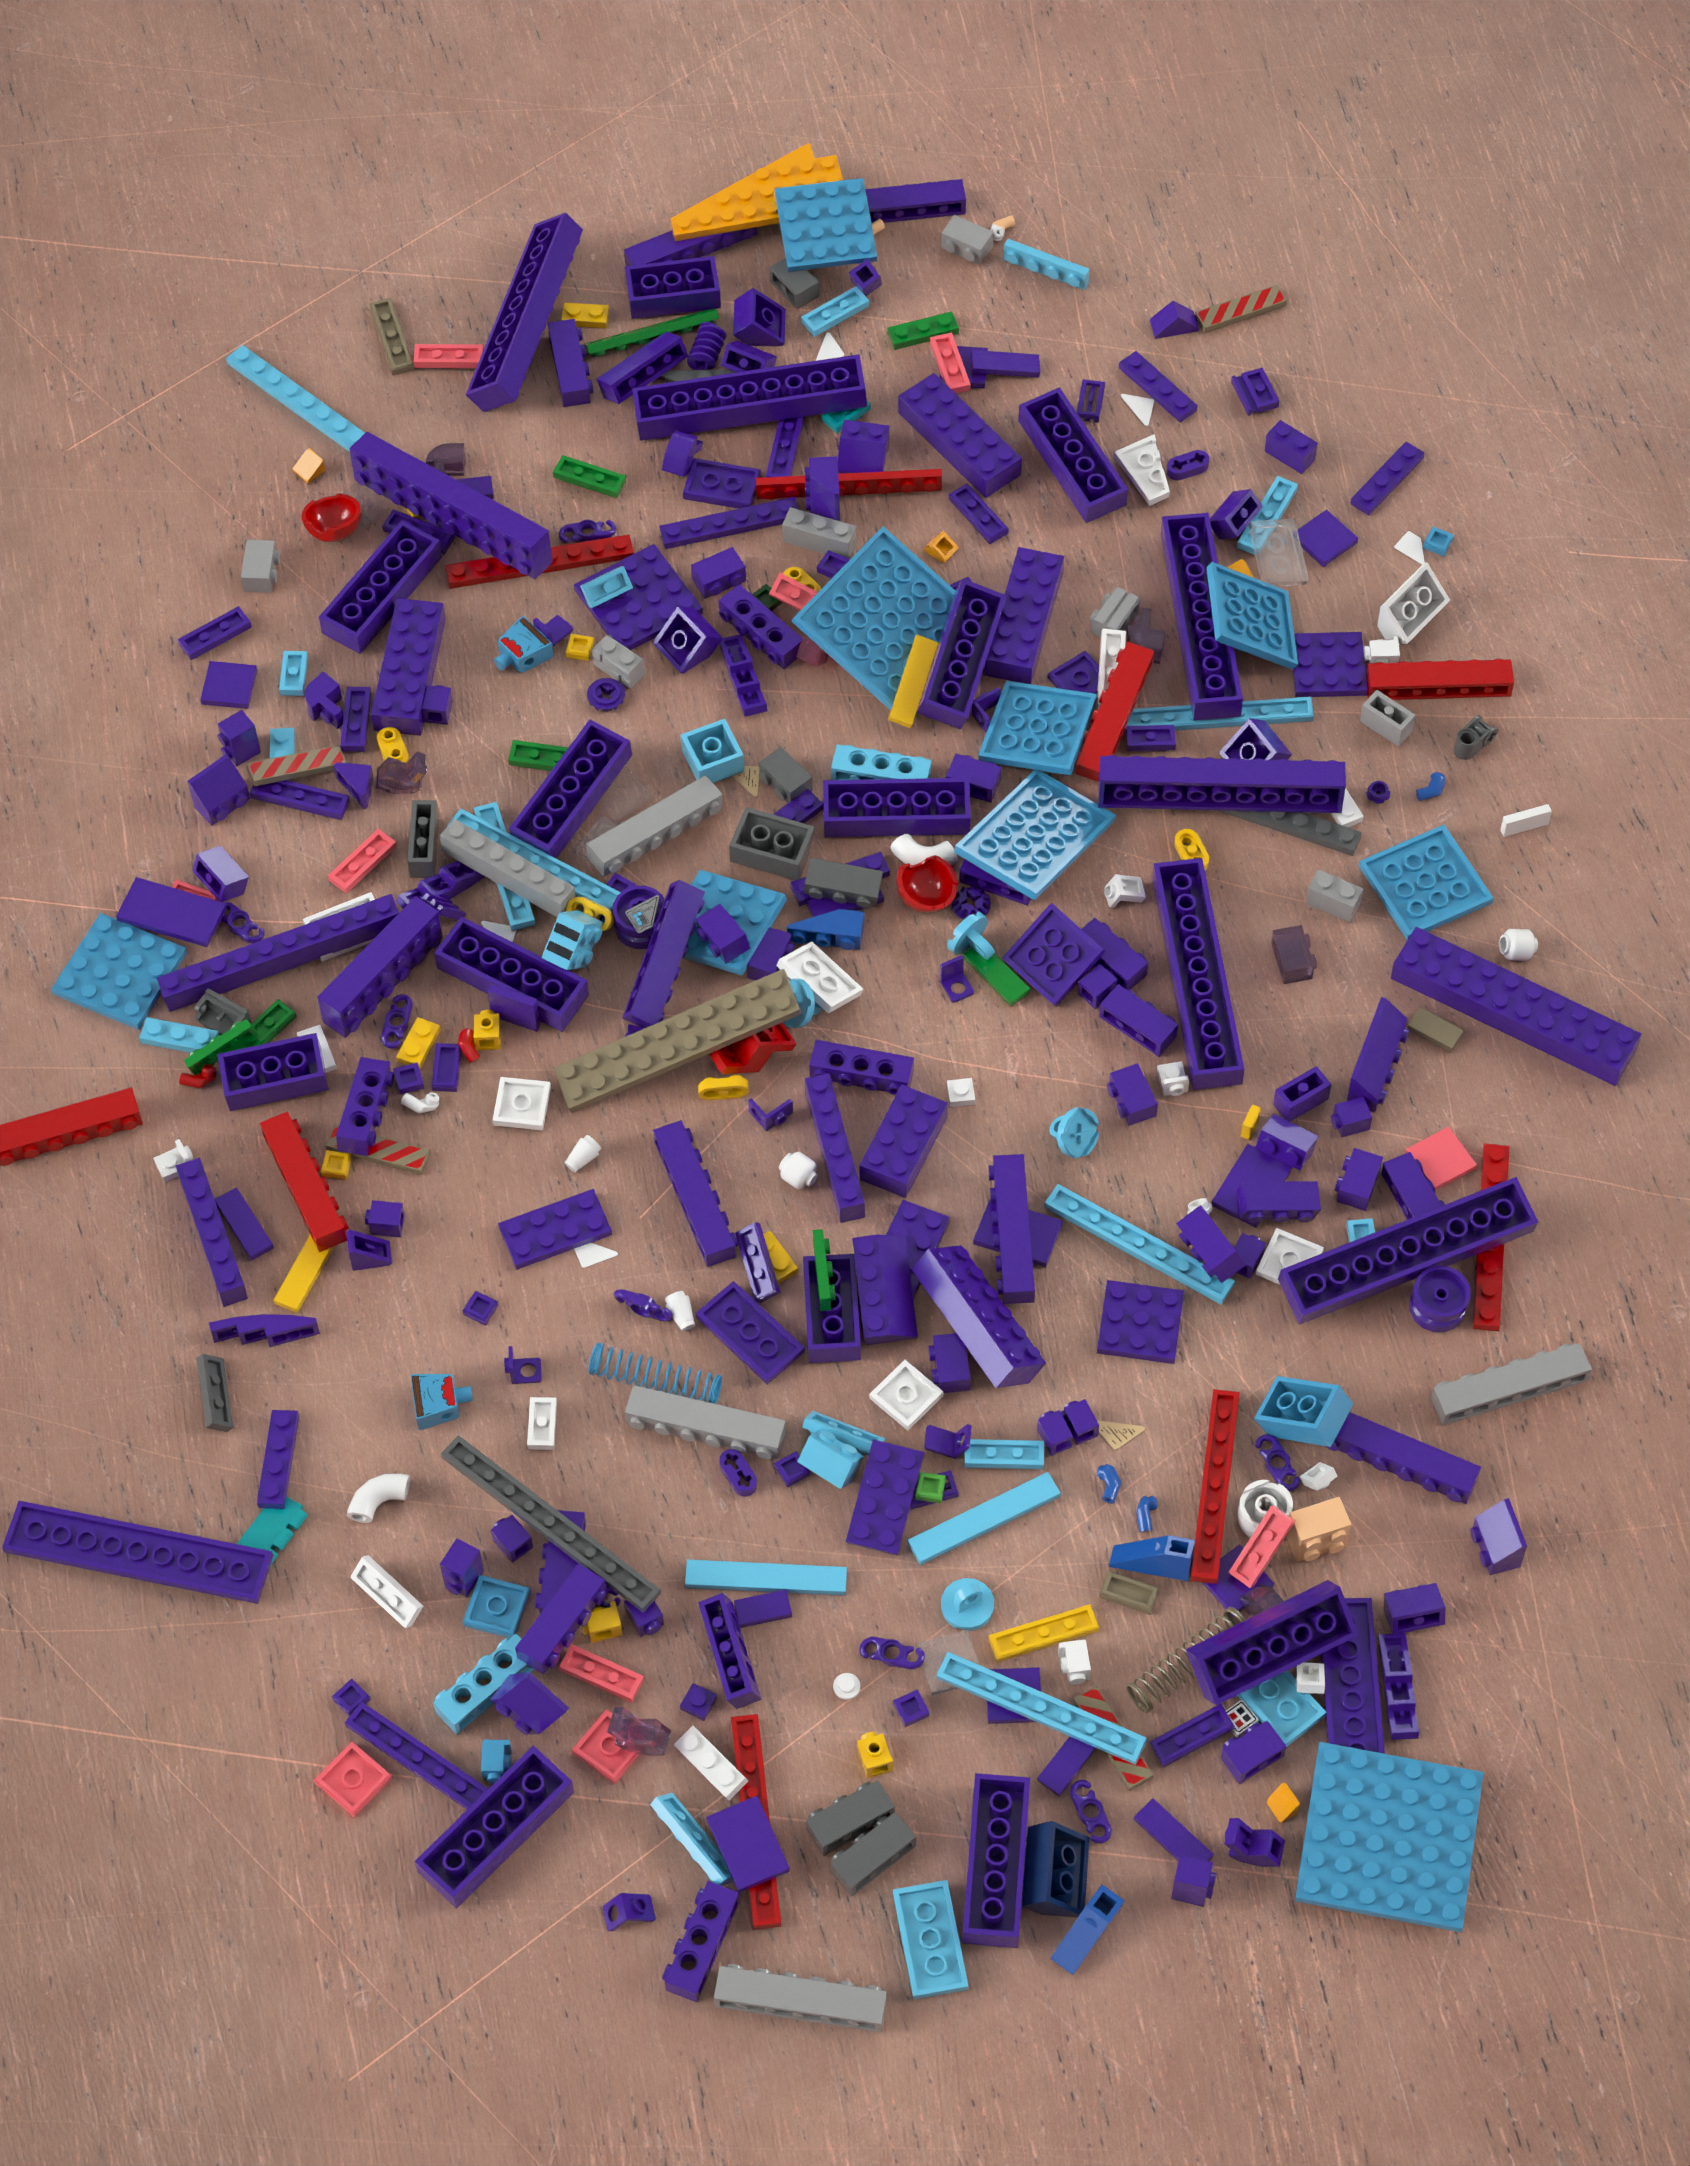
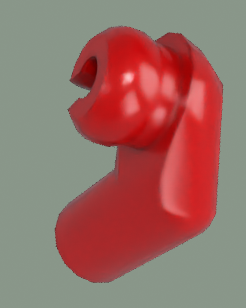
(466, 1043)
(200, 1080)

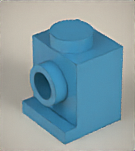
(495, 1759)

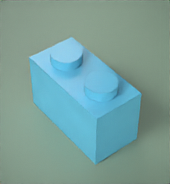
(830, 1458)

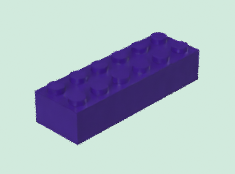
(959, 435)
(1073, 455)
(372, 592)
(1025, 615)
(961, 654)
(408, 665)
(572, 789)
(896, 807)
(487, 959)
(380, 967)
(978, 1316)
(1272, 1642)
(494, 1827)
(996, 1860)

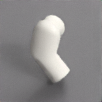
(423, 1105)

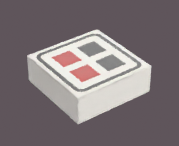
(1241, 1717)

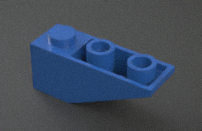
(835, 929)
(1157, 1556)
(1087, 1929)

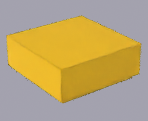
(579, 647)
(1251, 1122)
(336, 1164)

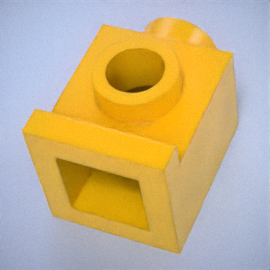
(487, 1030)
(603, 1624)
(878, 1762)

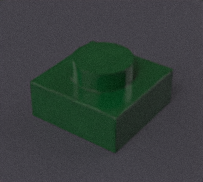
(763, 596)

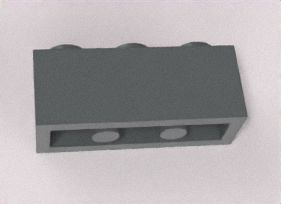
(423, 838)
(843, 883)
(849, 1817)
(872, 1853)

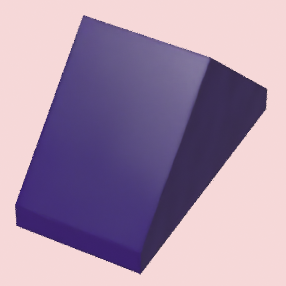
(1173, 320)
(356, 780)
(367, 1251)

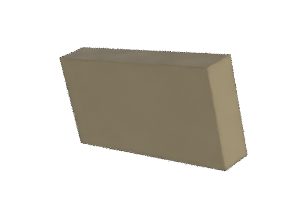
(1435, 1029)
(1129, 1592)

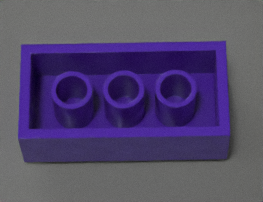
(672, 287)
(273, 1072)
(903, 1141)
(835, 1332)

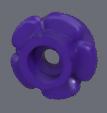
(1378, 787)

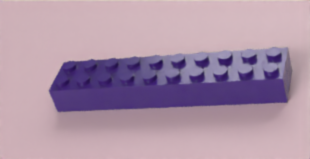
(524, 312)
(750, 397)
(451, 505)
(1207, 663)
(1221, 784)
(1198, 974)
(1515, 1006)
(1407, 1249)

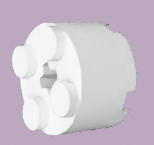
(1256, 1502)

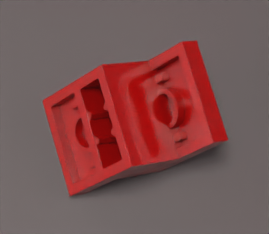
(753, 1052)

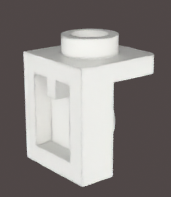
(1124, 889)
(1173, 1079)
(167, 1161)
(1310, 1678)

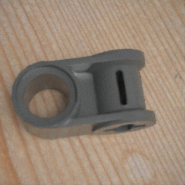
(1473, 738)

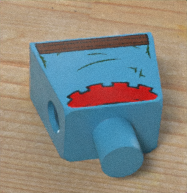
(523, 647)
(437, 1398)

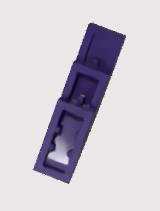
(742, 675)
(448, 883)
(273, 1327)
(1398, 1686)

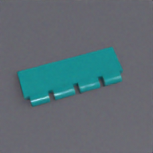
(271, 1527)

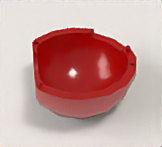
(332, 517)
(927, 885)

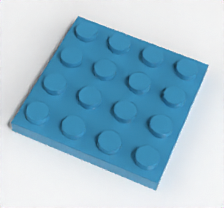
(825, 224)
(1252, 615)
(1038, 727)
(1425, 881)
(747, 904)
(118, 971)

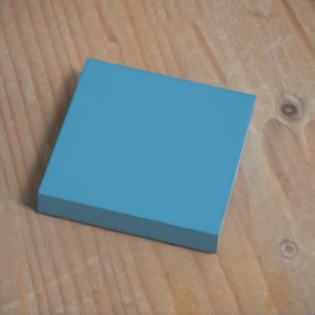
(496, 1606)

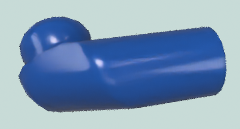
(1434, 788)
(1109, 1475)
(1143, 1513)

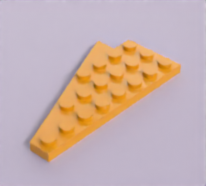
(752, 199)

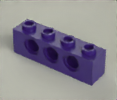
(760, 626)
(853, 1058)
(364, 1106)
(729, 1651)
(691, 1982)

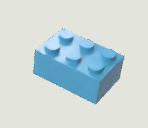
(1304, 1411)

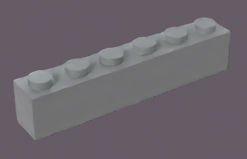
(654, 826)
(506, 868)
(1510, 1383)
(705, 1422)
(800, 1998)

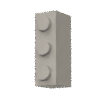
(818, 533)

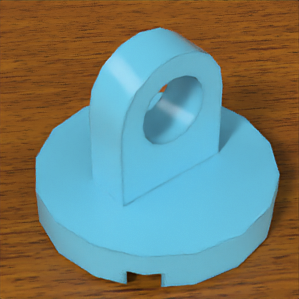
(969, 934)
(806, 1003)
(1076, 1132)
(967, 1604)

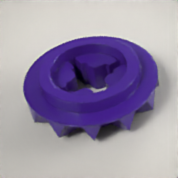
(608, 686)
(963, 910)

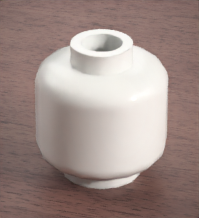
(1518, 944)
(798, 1170)

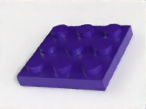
(1330, 665)
(1053, 954)
(1140, 1321)

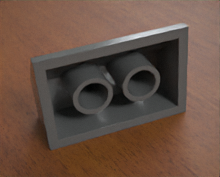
(771, 844)

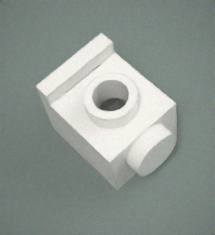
(1382, 651)
(1075, 1661)

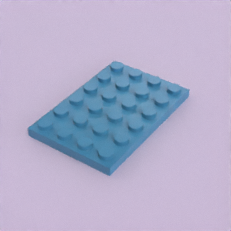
(1035, 834)

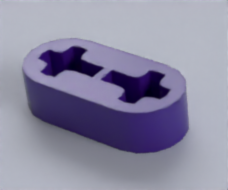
(1188, 465)
(743, 1470)

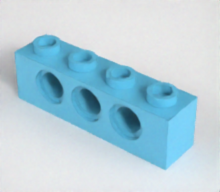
(894, 765)
(460, 1715)

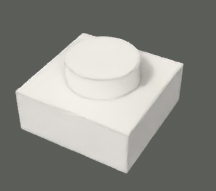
(961, 1092)
(1318, 1476)

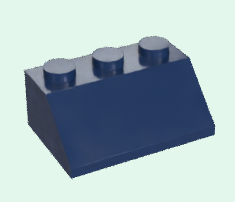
(1055, 1870)

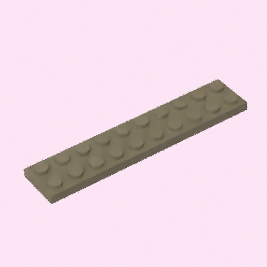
(677, 1040)

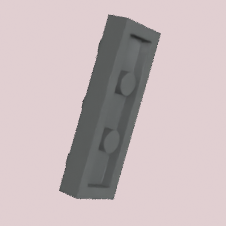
(214, 1393)

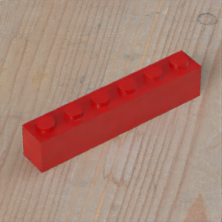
(1441, 679)
(1115, 708)
(68, 1126)
(304, 1182)

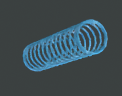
(594, 1368)

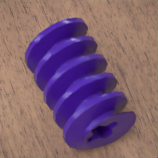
(706, 347)

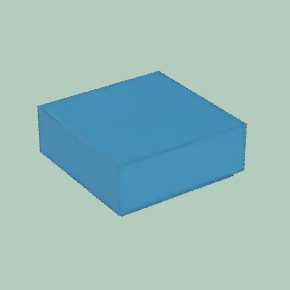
(1438, 541)

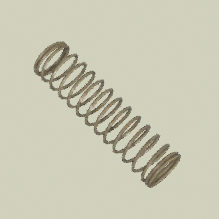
(1144, 1697)

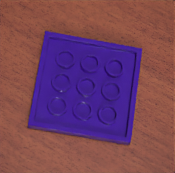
(645, 608)

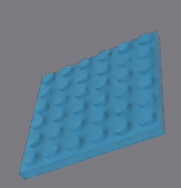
(874, 612)
(1389, 1837)

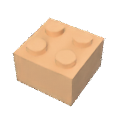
(1319, 1530)

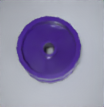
(623, 927)
(1439, 1298)

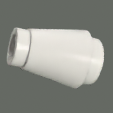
(583, 1153)
(681, 1310)

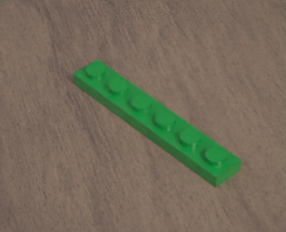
(643, 334)

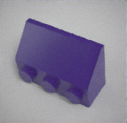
(823, 487)

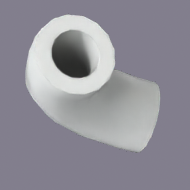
(911, 852)
(375, 1492)

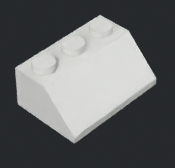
(1412, 606)

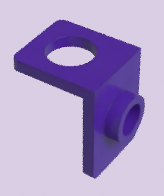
(554, 630)
(983, 703)
(951, 973)
(775, 1117)
(514, 1367)
(947, 1442)
(630, 1908)

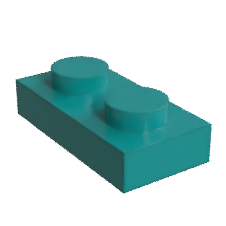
(835, 419)

